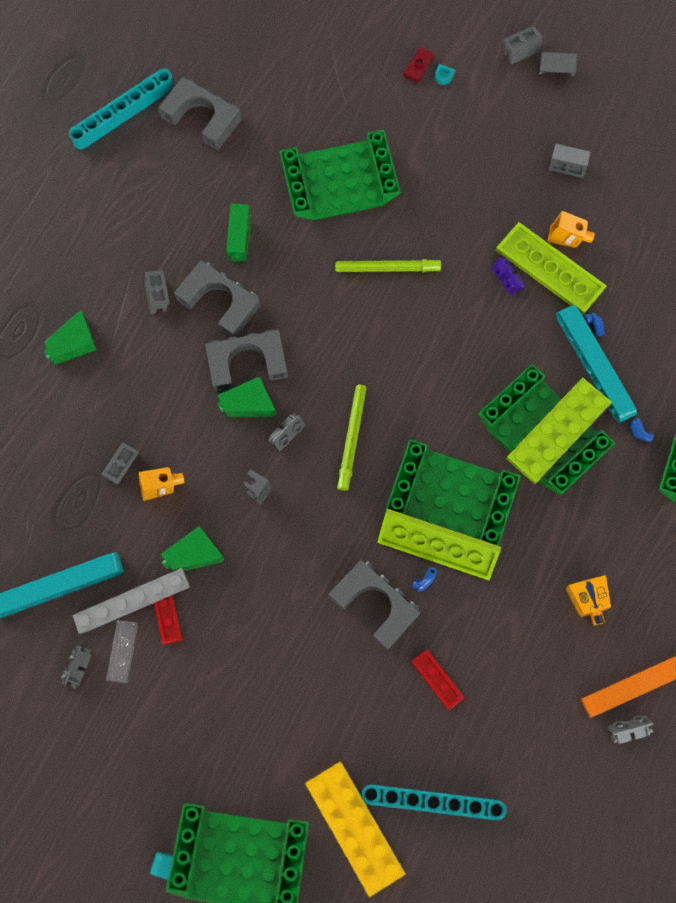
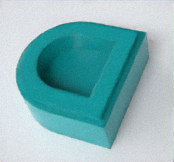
(444, 74)

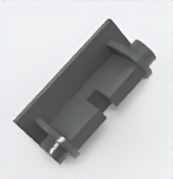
(292, 426)
(72, 674)
(639, 726)

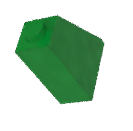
(238, 232)
(70, 340)
(247, 401)
(192, 552)

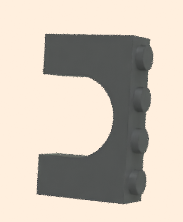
(188, 95)
(207, 278)
(222, 352)
(364, 578)

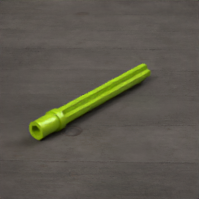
(388, 266)
(345, 472)

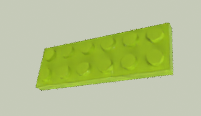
(551, 268)
(558, 430)
(438, 544)

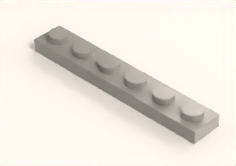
(131, 601)

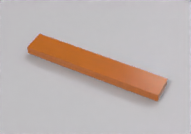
(630, 688)

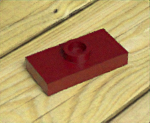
(418, 64)

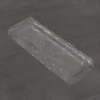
(122, 651)

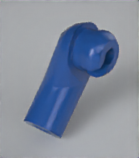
(597, 321)
(639, 432)
(427, 580)

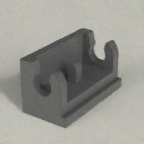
(523, 44)
(557, 63)
(569, 160)
(156, 291)
(119, 463)
(259, 486)

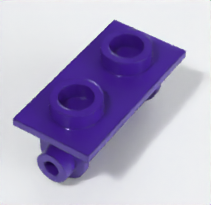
(504, 272)

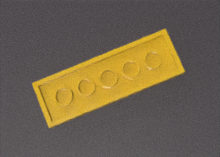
(355, 829)

